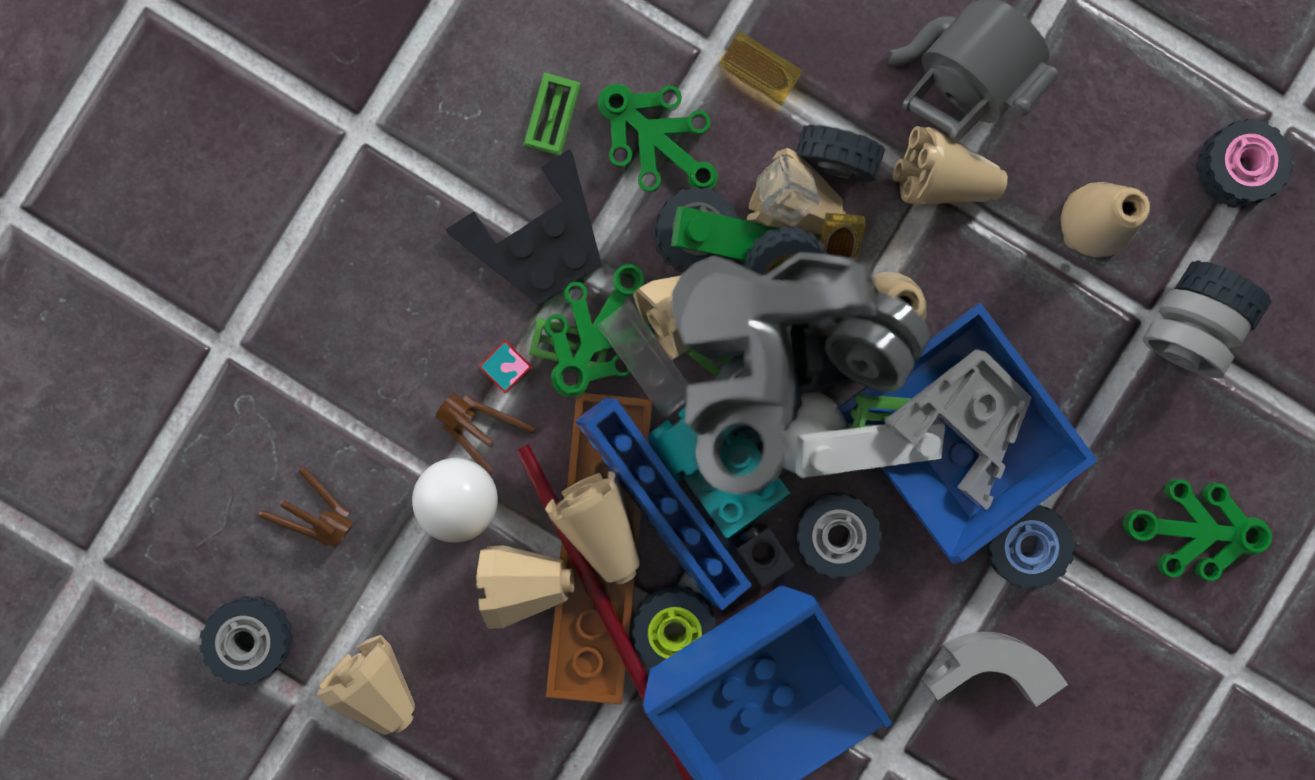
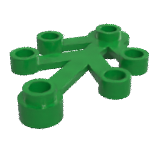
(653, 133)
(590, 335)
(1203, 531)

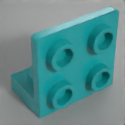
(737, 511)

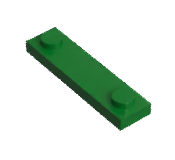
(715, 233)

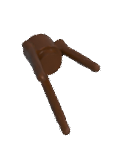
(458, 415)
(328, 528)

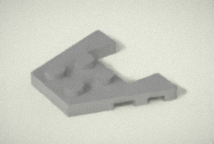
(978, 405)

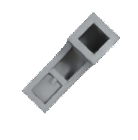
(998, 653)

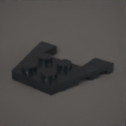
(546, 251)

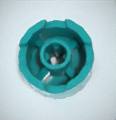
(677, 446)

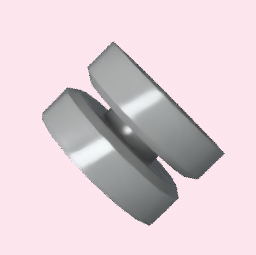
(1196, 333)

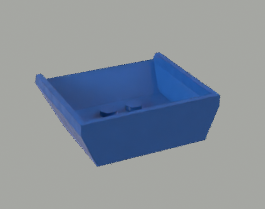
(1036, 466)
(763, 694)

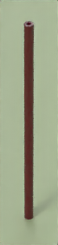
(594, 590)

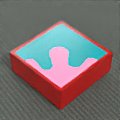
(505, 366)

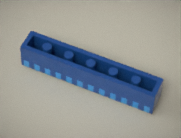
(663, 502)

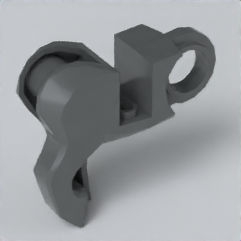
(737, 313)

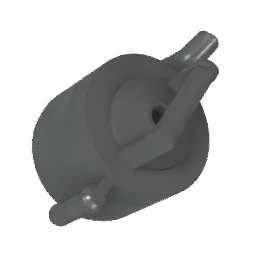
(979, 63)

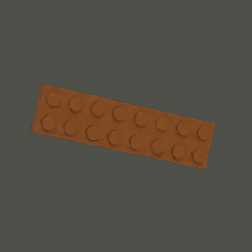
(582, 655)

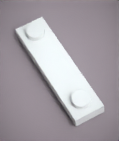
(864, 449)

